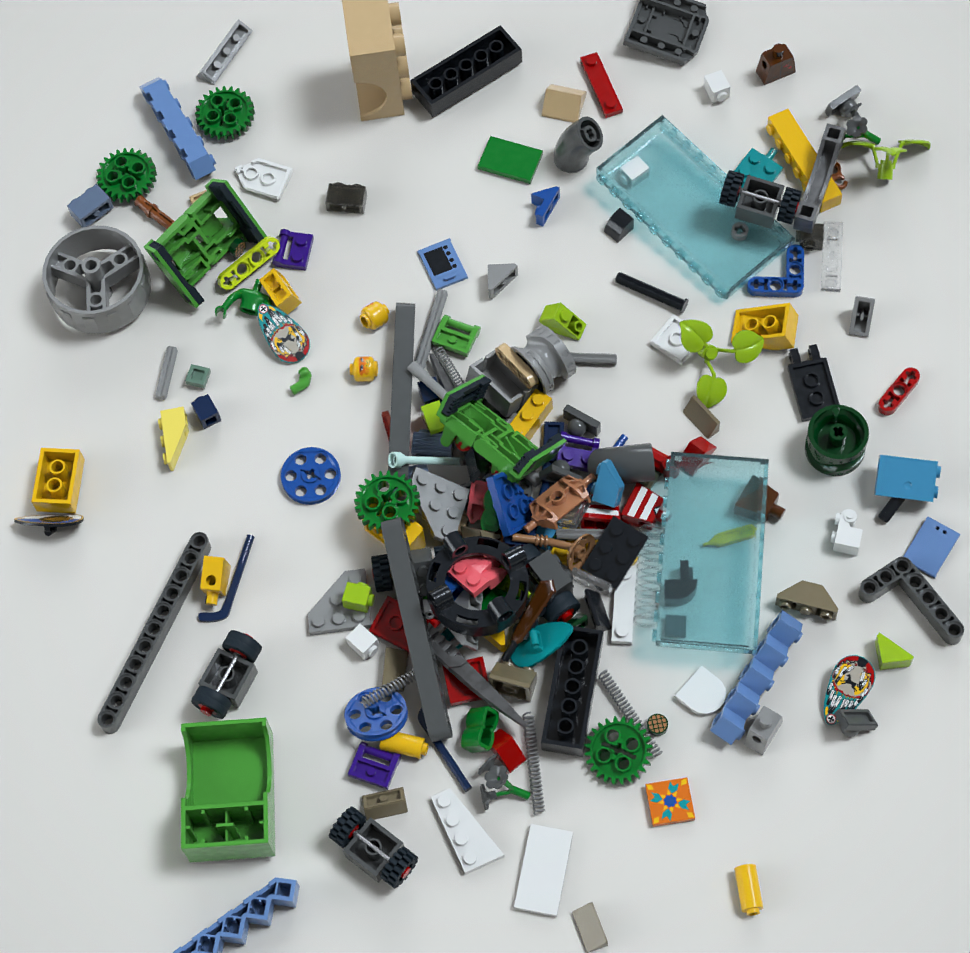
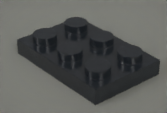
(615, 552)

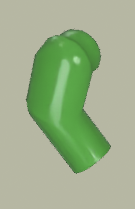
(304, 381)

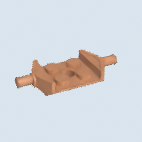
(549, 511)

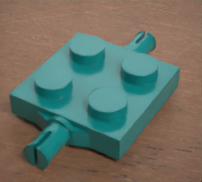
(759, 166)

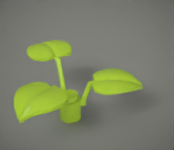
(886, 167)
(694, 339)

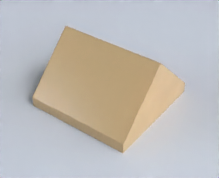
(563, 103)

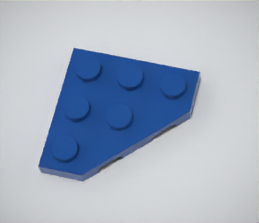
(509, 503)

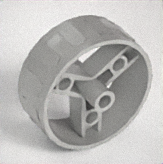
(98, 278)

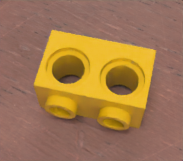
(280, 291)

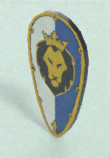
(50, 521)

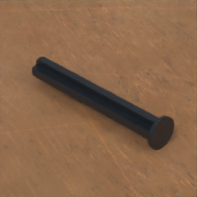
(652, 291)

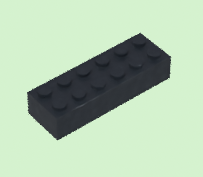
(466, 71)
(572, 692)

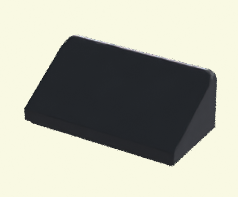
(597, 610)

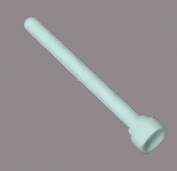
(397, 460)

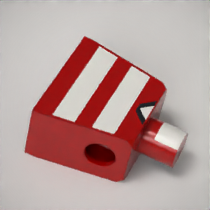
(643, 507)
(598, 516)

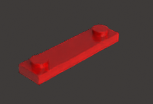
(601, 85)

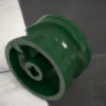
(836, 440)

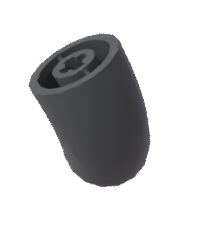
(577, 144)
(632, 462)

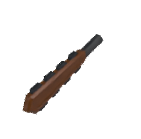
(536, 607)

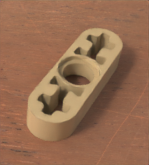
(516, 365)

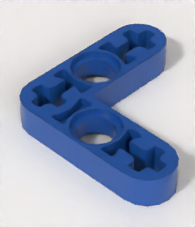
(790, 279)

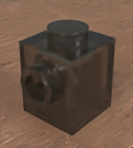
(811, 241)

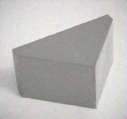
(500, 276)
(862, 316)

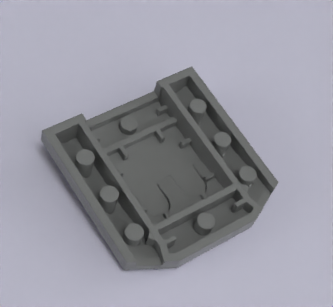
(668, 29)

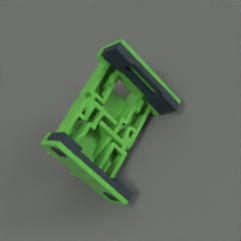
(215, 234)
(478, 427)

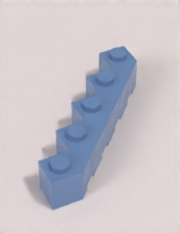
(178, 128)
(756, 678)
(234, 924)

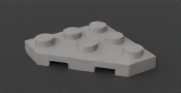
(440, 502)
(329, 613)

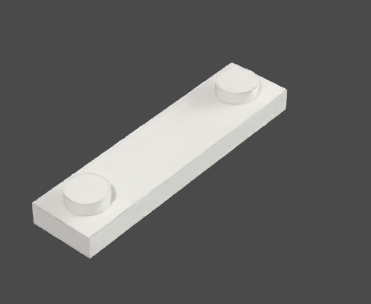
(624, 609)

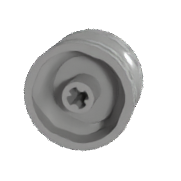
(546, 357)

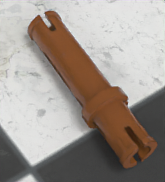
(152, 211)

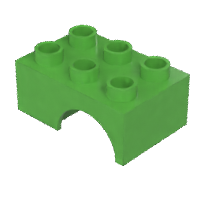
(228, 790)

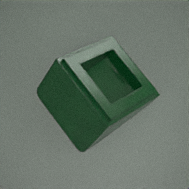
(579, 620)

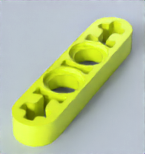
(247, 260)

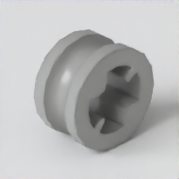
(739, 237)

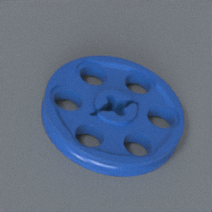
(313, 483)
(377, 720)

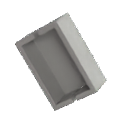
(505, 390)

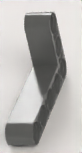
(916, 594)

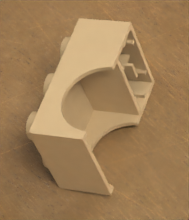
(377, 57)

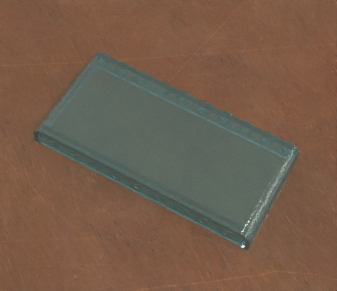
(683, 208)
(711, 553)

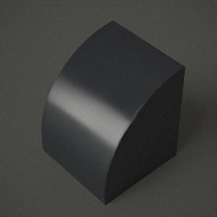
(619, 225)

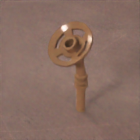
(575, 549)

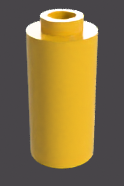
(405, 745)
(749, 889)

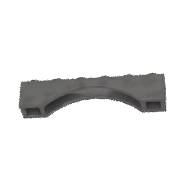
(819, 179)

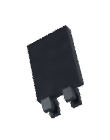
(811, 382)

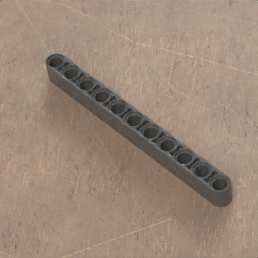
(402, 383)
(416, 630)
(154, 641)

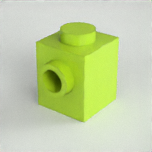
(358, 597)

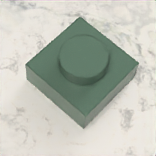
(198, 376)

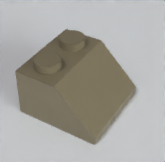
(513, 680)

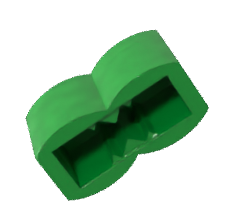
(488, 518)
(480, 729)

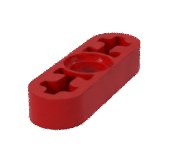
(899, 383)

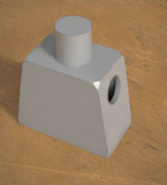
(764, 728)

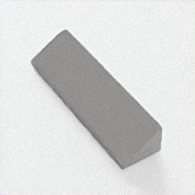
(225, 52)

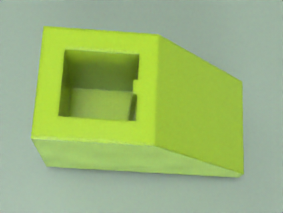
(562, 321)

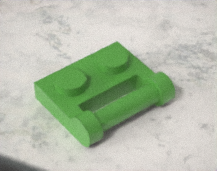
(454, 340)

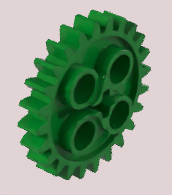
(238, 116)
(126, 175)
(371, 494)
(610, 767)

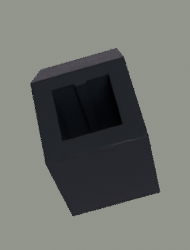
(476, 465)

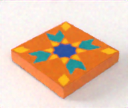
(670, 802)

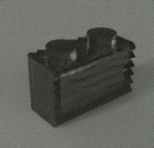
(346, 198)

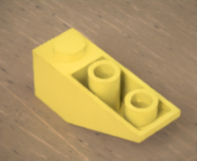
(175, 432)

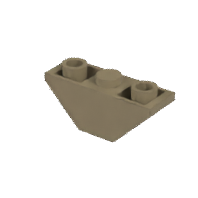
(808, 599)

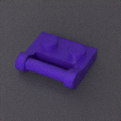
(299, 250)
(577, 457)
(372, 771)

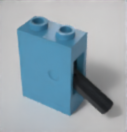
(905, 479)

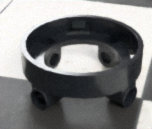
(500, 611)

